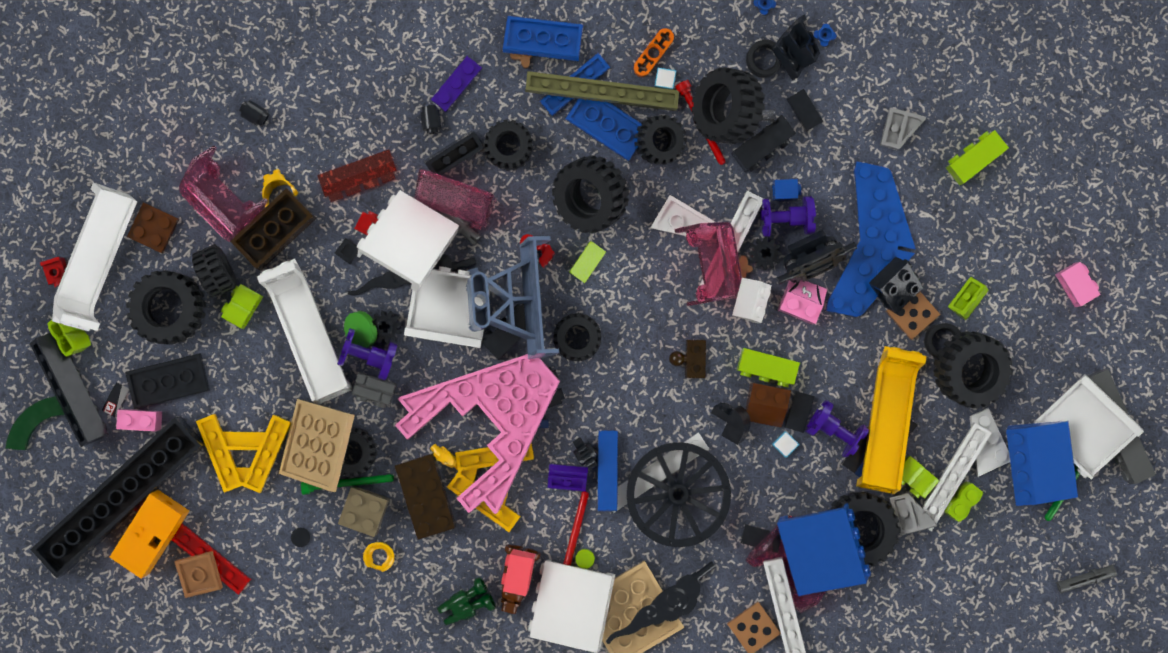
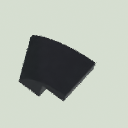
(796, 48)

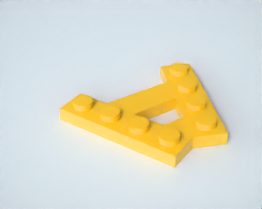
(220, 443)
(467, 466)

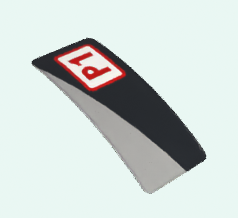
(115, 399)

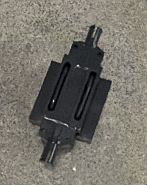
(813, 257)

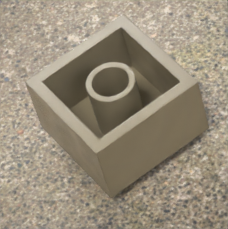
(363, 511)

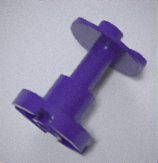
(796, 216)
(375, 356)
(830, 425)

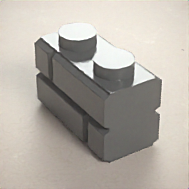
(374, 389)

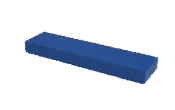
(590, 70)

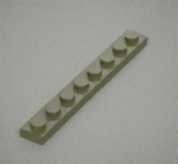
(602, 91)

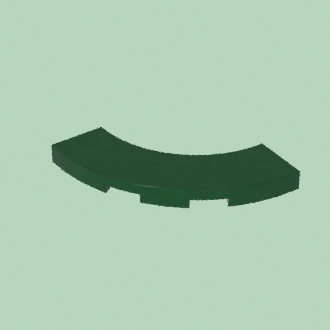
(29, 420)

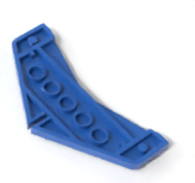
(880, 232)

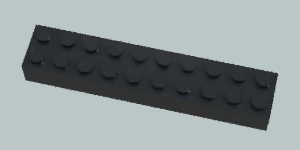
(118, 497)

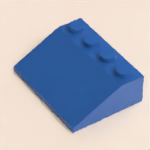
(1041, 462)

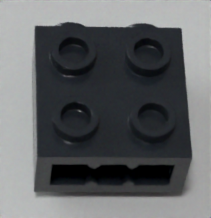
(896, 284)

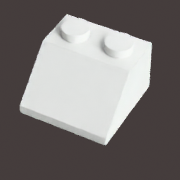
(752, 300)

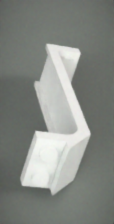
(92, 258)
(305, 331)

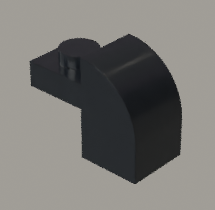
(737, 421)

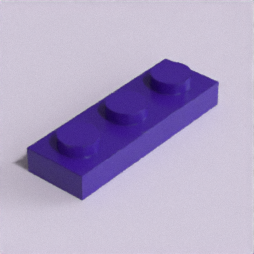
(456, 84)

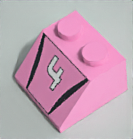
(803, 301)

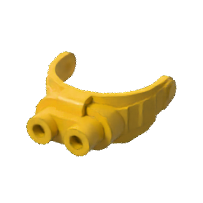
(273, 181)
(444, 456)

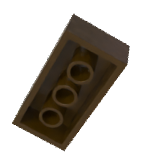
(273, 229)
(425, 496)

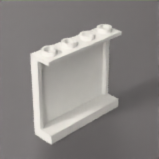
(408, 239)
(442, 311)
(1096, 425)
(571, 606)

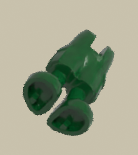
(462, 607)

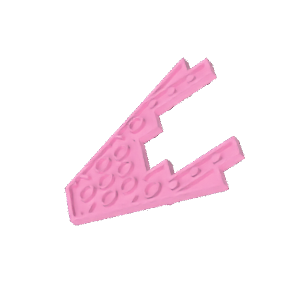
(511, 396)

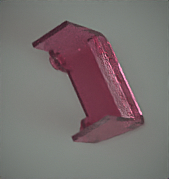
(213, 199)
(717, 259)

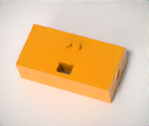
(149, 534)

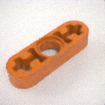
(666, 44)

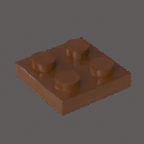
(153, 228)

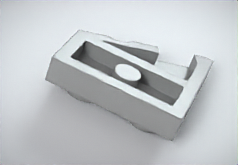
(910, 514)

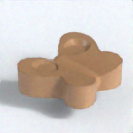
(525, 59)
(745, 268)

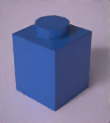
(786, 189)

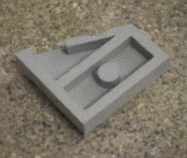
(899, 127)

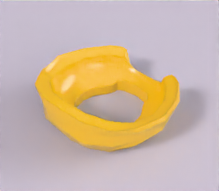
(368, 560)

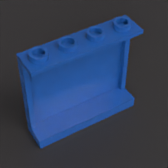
(824, 550)

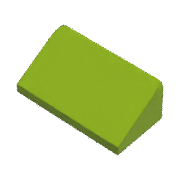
(587, 262)
(968, 298)

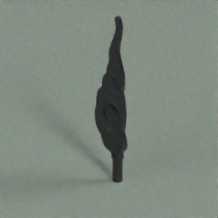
(391, 280)
(667, 605)

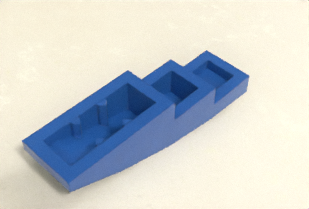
(607, 470)

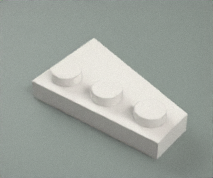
(677, 215)
(994, 451)

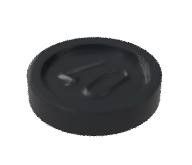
(300, 537)

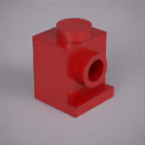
(49, 265)

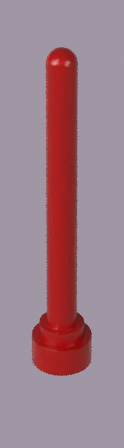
(684, 89)
(576, 528)

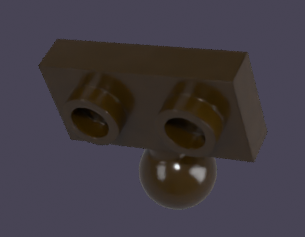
(694, 359)

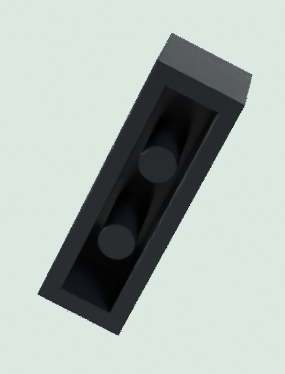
(454, 153)
(500, 341)

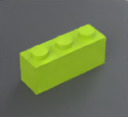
(976, 157)
(767, 367)

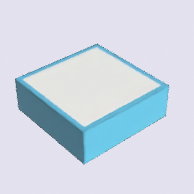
(665, 78)
(785, 444)

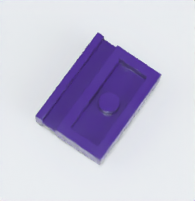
(567, 477)

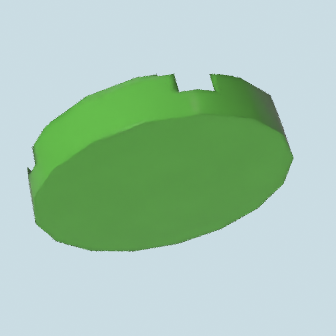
(365, 332)

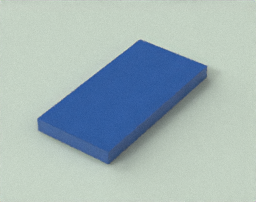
(542, 38)
(606, 125)

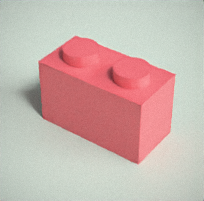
(518, 573)

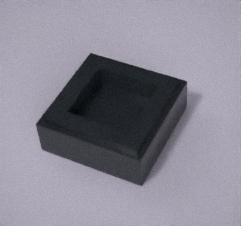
(347, 251)

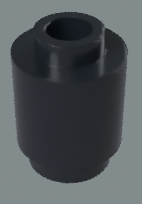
(254, 113)
(430, 119)

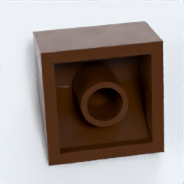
(767, 404)

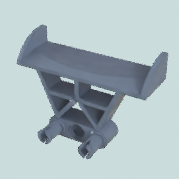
(479, 286)

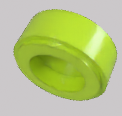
(585, 558)

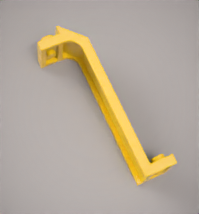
(890, 420)

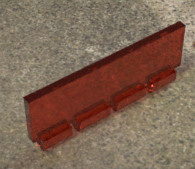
(359, 172)

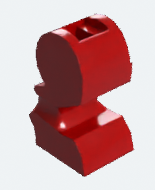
(547, 252)

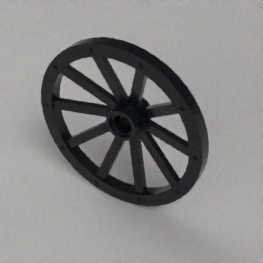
(699, 536)

